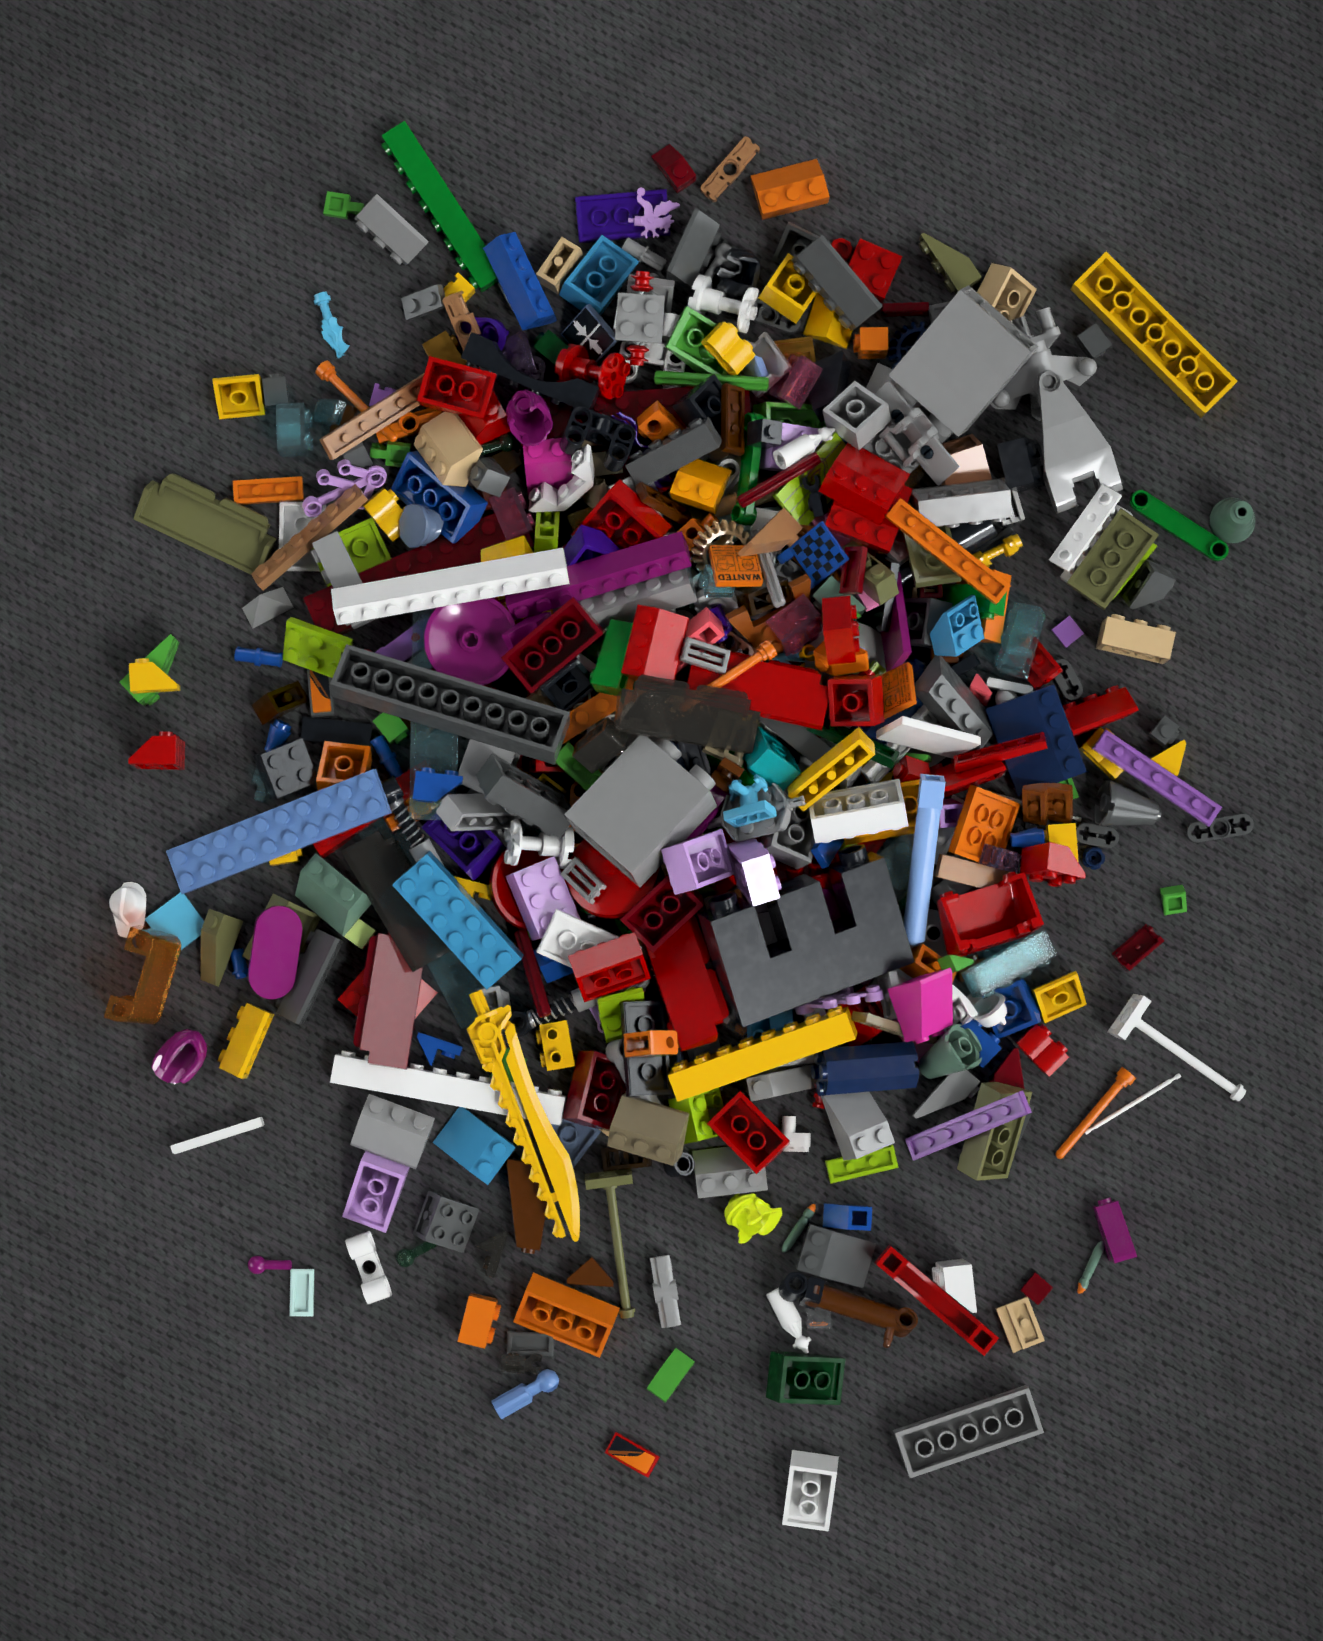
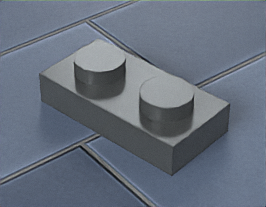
(423, 302)

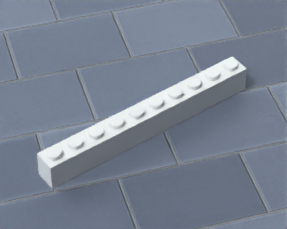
(450, 586)
(436, 1086)

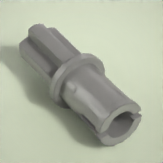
(644, 254)

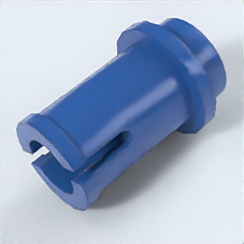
(239, 964)

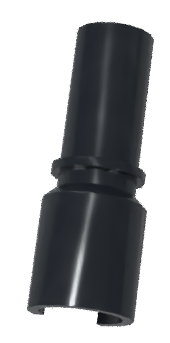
(967, 535)

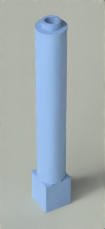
(923, 856)

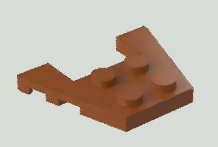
(758, 630)

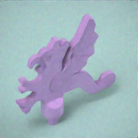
(651, 219)

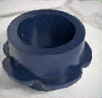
(1093, 864)

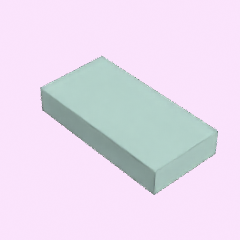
(302, 1292)

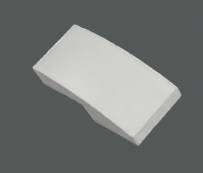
(962, 1007)

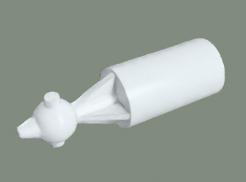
(801, 447)
(789, 1319)

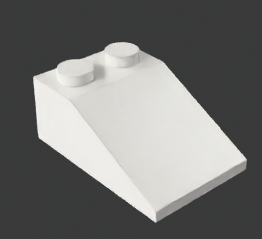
(810, 1490)

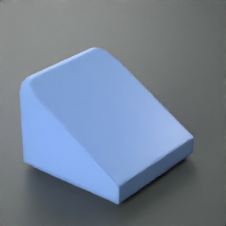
(756, 368)

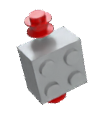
(639, 318)

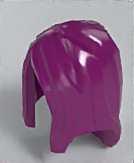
(529, 418)
(180, 1057)

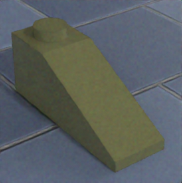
(217, 942)

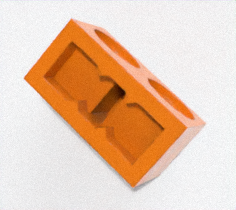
(871, 343)
(666, 424)

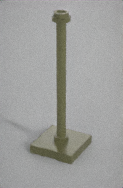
(609, 1181)

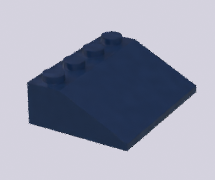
(1030, 715)

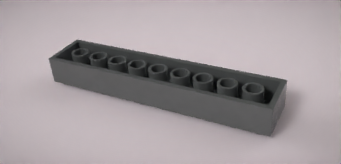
(450, 704)

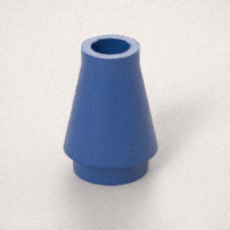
(278, 734)
(1027, 838)

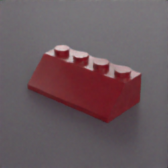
(553, 644)

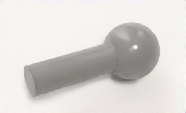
(720, 253)

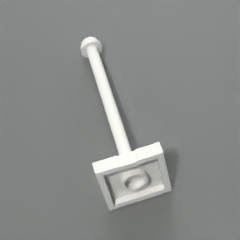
(1131, 1017)

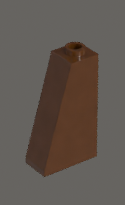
(526, 1206)

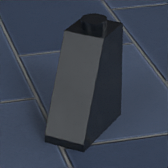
(830, 383)

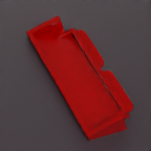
(775, 689)
(687, 987)

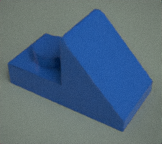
(431, 1045)

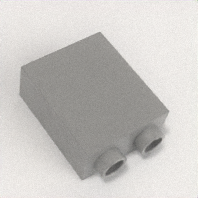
(962, 362)
(642, 807)

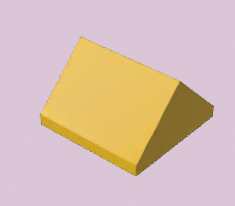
(825, 326)
(239, 396)
(1059, 996)

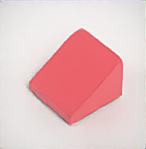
(980, 690)

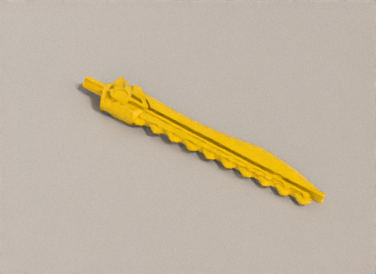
(490, 1048)

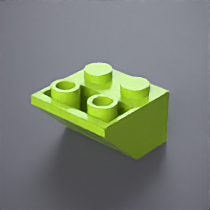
(701, 1111)

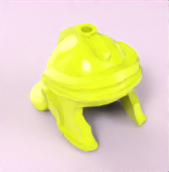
(751, 1216)

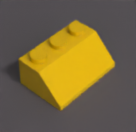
(245, 1040)

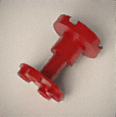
(611, 375)

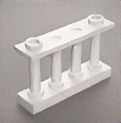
(1086, 531)

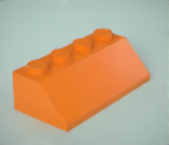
(566, 1315)

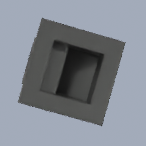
(1164, 732)

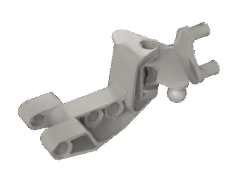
(1071, 440)

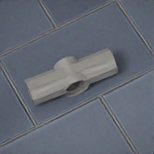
(665, 1291)

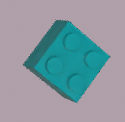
(772, 760)

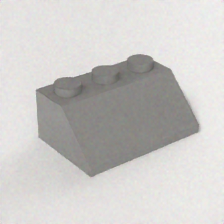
(390, 230)
(392, 1131)
(725, 1173)

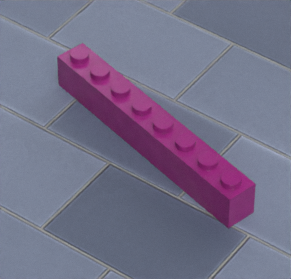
(606, 574)

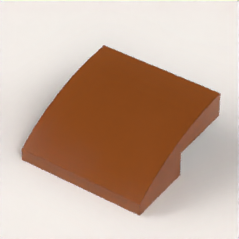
(1047, 802)

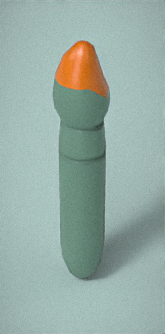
(798, 1228)
(1090, 1267)

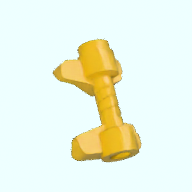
(1008, 547)

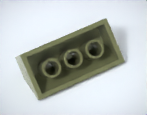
(992, 1152)

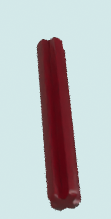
(778, 480)
(532, 973)

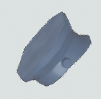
(419, 525)

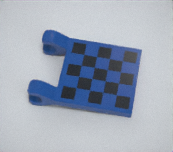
(817, 554)

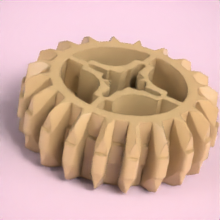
(727, 533)

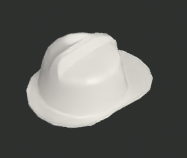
(128, 907)
(990, 1010)

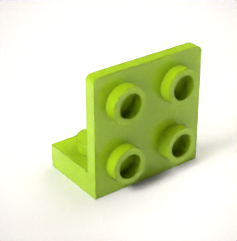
(610, 1011)

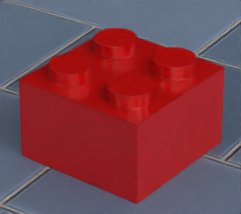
(875, 267)
(840, 630)
(856, 700)

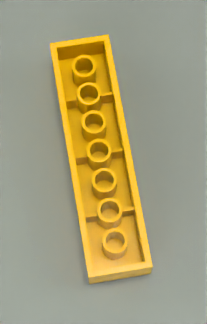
(1153, 334)
(763, 1053)

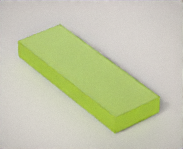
(875, 1162)

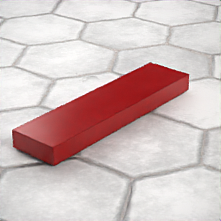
(1000, 752)

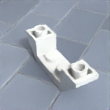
(549, 499)

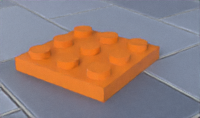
(983, 820)

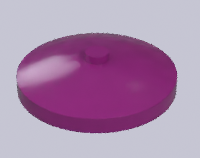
(468, 640)

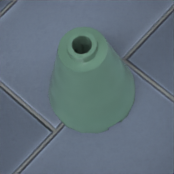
(1232, 520)
(951, 1053)

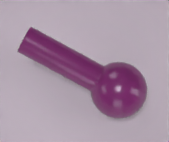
(258, 1264)

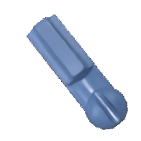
(522, 1394)

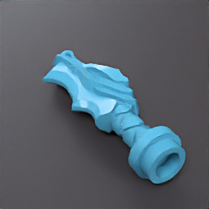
(331, 330)

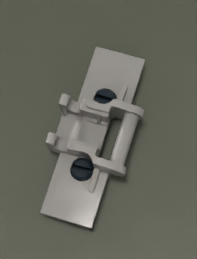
(920, 432)

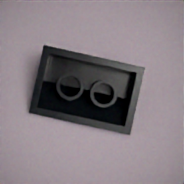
(701, 403)

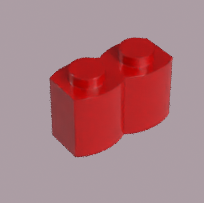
(1042, 1049)

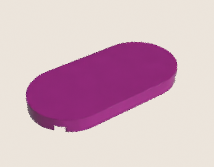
(275, 952)

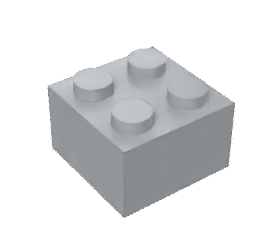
(857, 415)

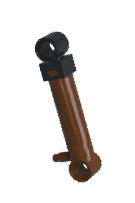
(816, 1294)

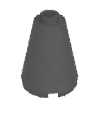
(1124, 807)

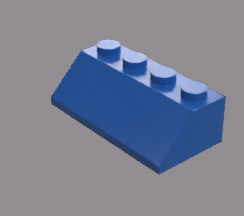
(519, 281)
(458, 506)

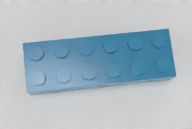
(458, 920)

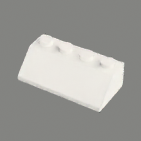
(858, 811)
(957, 1280)

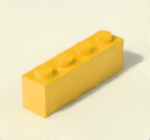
(832, 768)

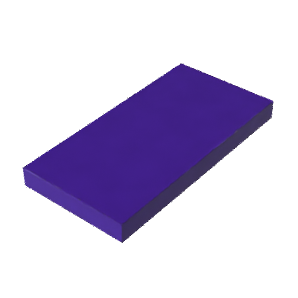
(610, 213)

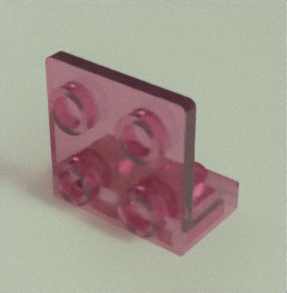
(797, 382)
(511, 514)
(796, 625)

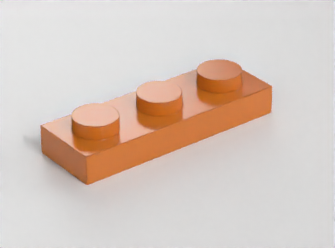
(268, 490)

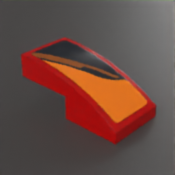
(632, 1454)

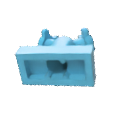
(750, 809)

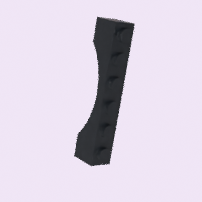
(488, 355)

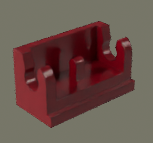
(1137, 947)

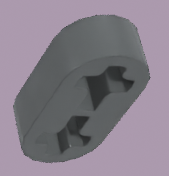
(1073, 679)
(1095, 841)

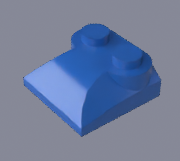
(1021, 1009)

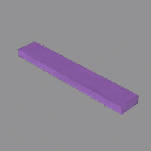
(1156, 777)
(968, 1125)

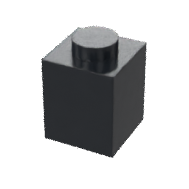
(764, 433)

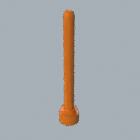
(327, 372)
(765, 652)
(1122, 1080)

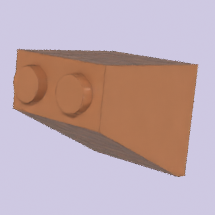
(970, 457)

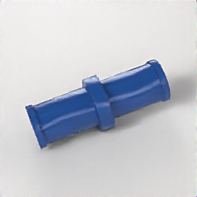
(258, 656)
(386, 756)

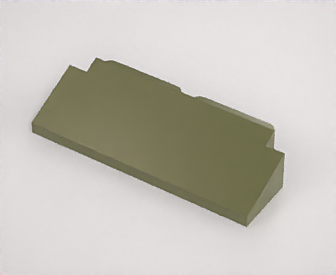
(206, 523)

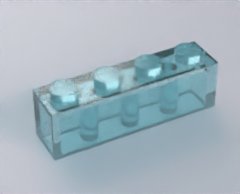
(1009, 964)

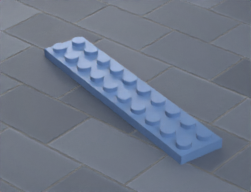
(279, 831)

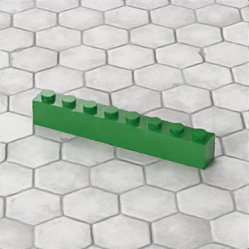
(441, 204)

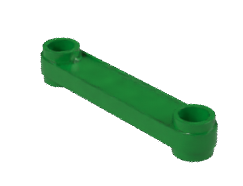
(748, 476)
(1178, 525)

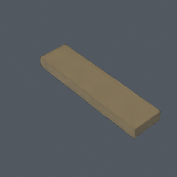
(883, 1024)

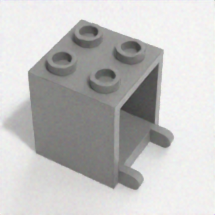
(476, 756)

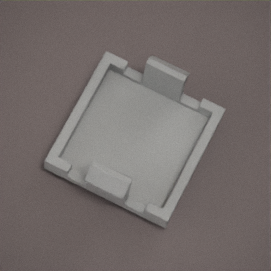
(773, 359)

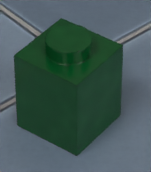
(549, 347)

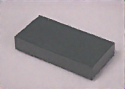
(529, 1343)

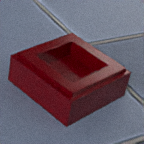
(1036, 1288)

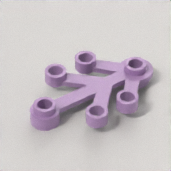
(366, 480)
(846, 996)

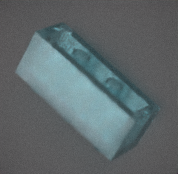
(1020, 640)

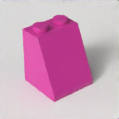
(547, 464)
(924, 1005)

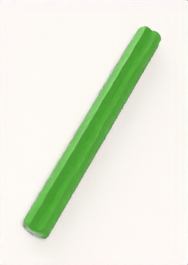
(694, 379)

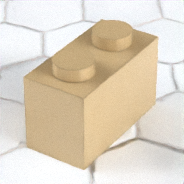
(559, 265)

